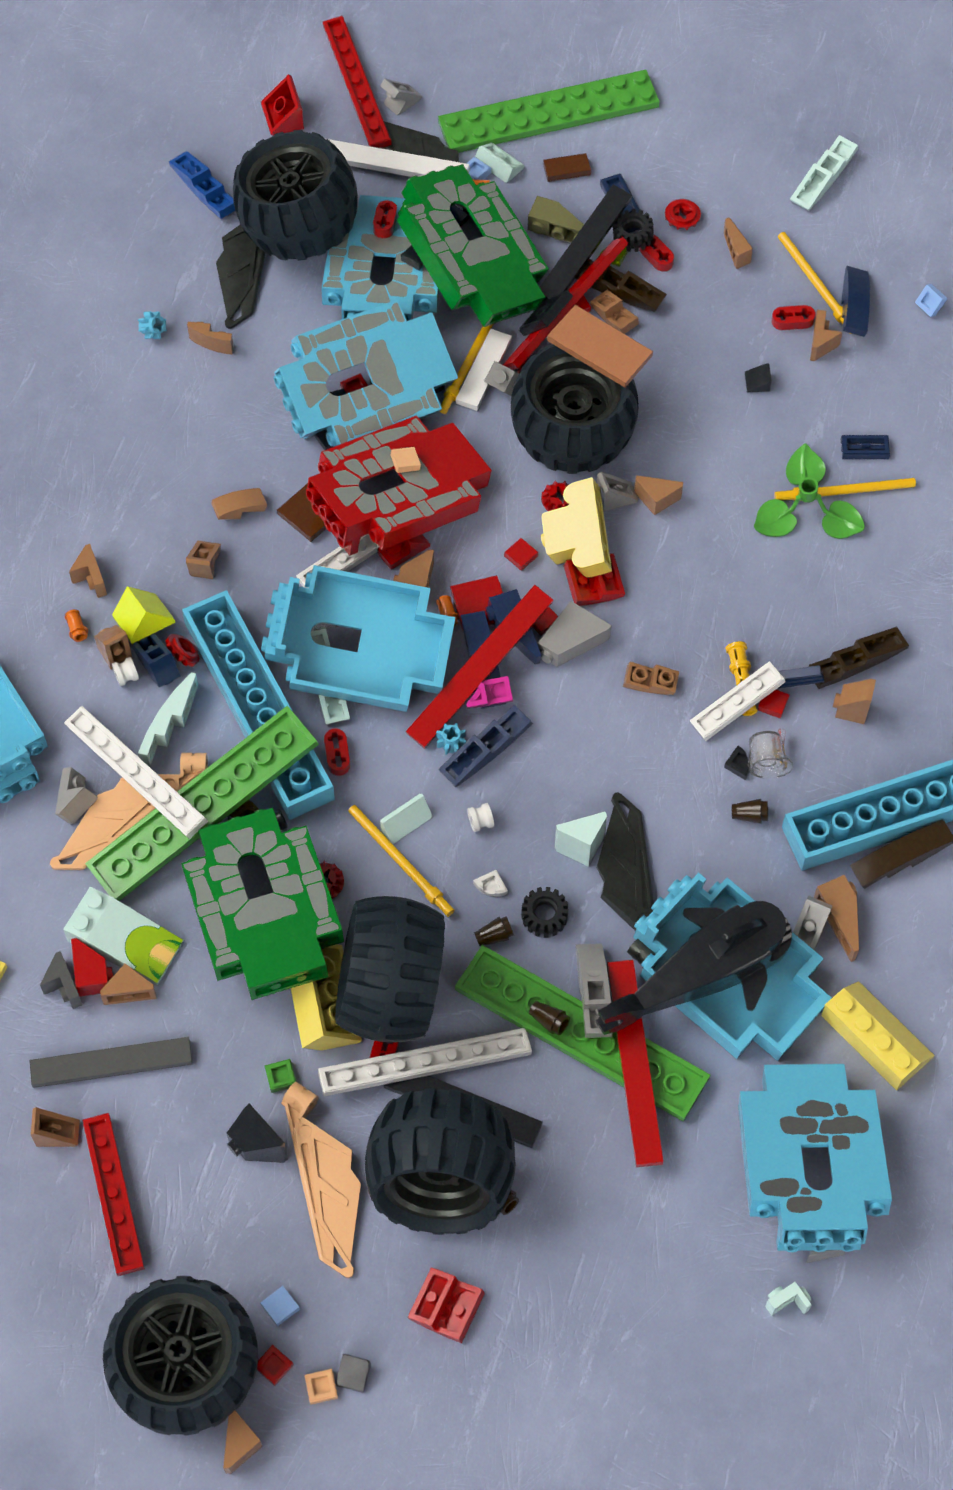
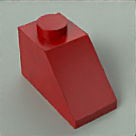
(89, 969)

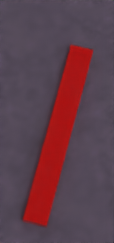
(356, 83)
(579, 288)
(479, 666)
(636, 1072)

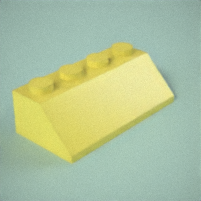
(317, 1007)
(876, 1034)

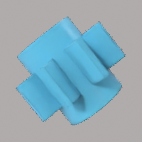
(152, 325)
(445, 741)

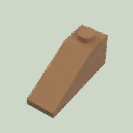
(844, 914)

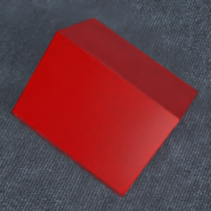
(283, 108)

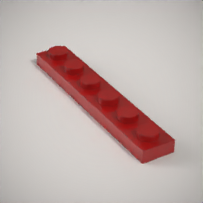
(113, 1194)

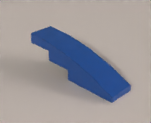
(203, 184)

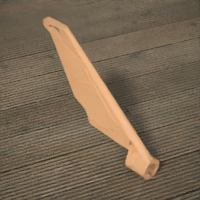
(117, 812)
(326, 1178)

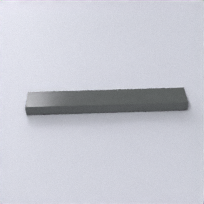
(110, 1062)

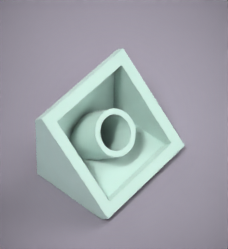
(581, 837)

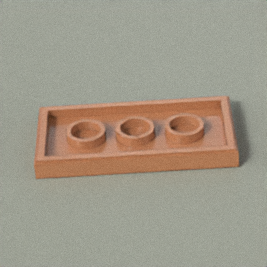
(600, 346)

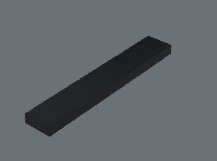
(586, 242)
(523, 1127)

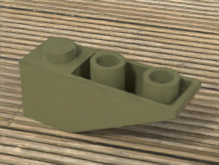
(553, 220)

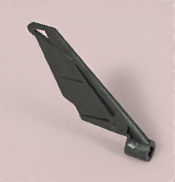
(419, 143)
(239, 274)
(626, 870)

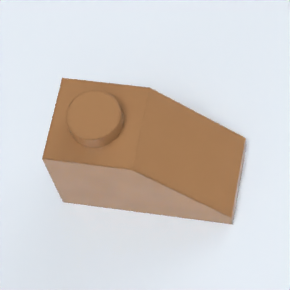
(418, 570)
(113, 645)
(854, 701)

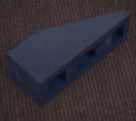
(498, 609)
(156, 659)

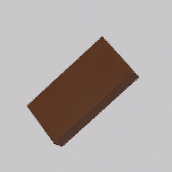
(566, 167)

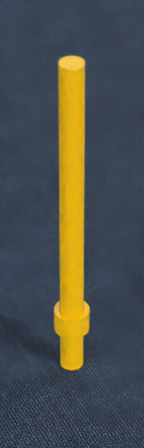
(812, 276)
(453, 389)
(851, 488)
(432, 893)

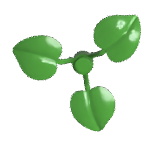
(807, 470)

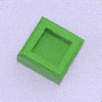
(280, 1075)

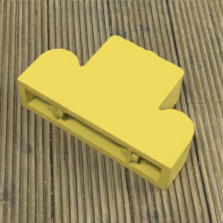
(578, 530)

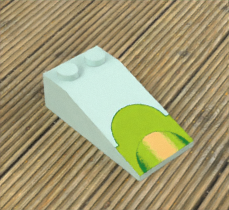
(122, 935)

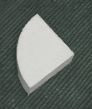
(491, 884)

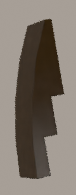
(628, 288)
(861, 656)
(902, 853)

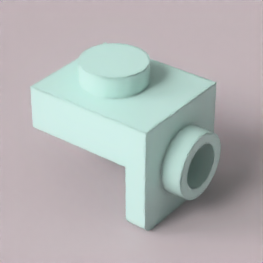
(782, 1297)

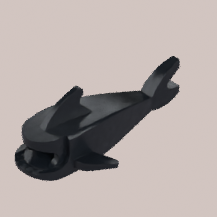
(727, 951)

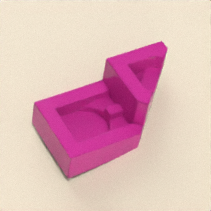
(491, 693)

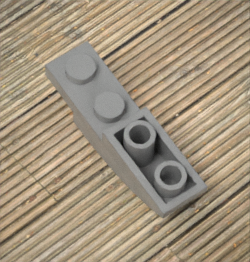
(592, 986)

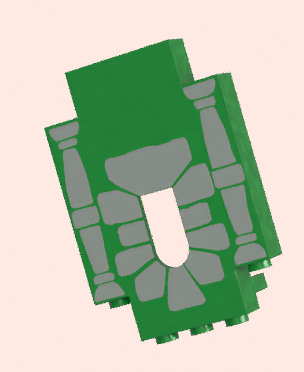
(488, 273)
(272, 936)

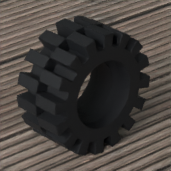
(634, 220)
(544, 926)

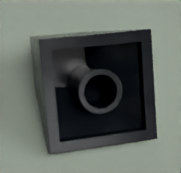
(255, 1139)

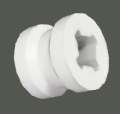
(125, 671)
(480, 817)

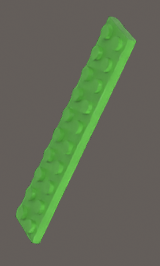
(549, 111)
(212, 793)
(512, 991)

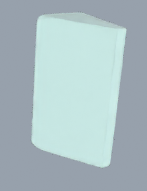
(501, 163)
(405, 819)

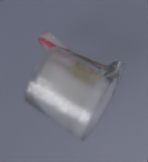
(768, 755)

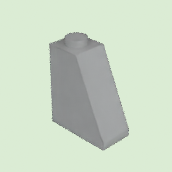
(572, 635)

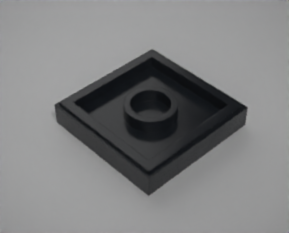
(545, 313)

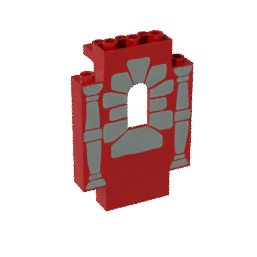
(427, 500)

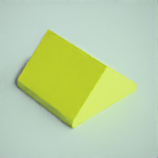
(141, 614)

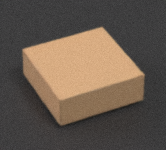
(405, 460)
(321, 1386)

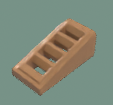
(738, 246)

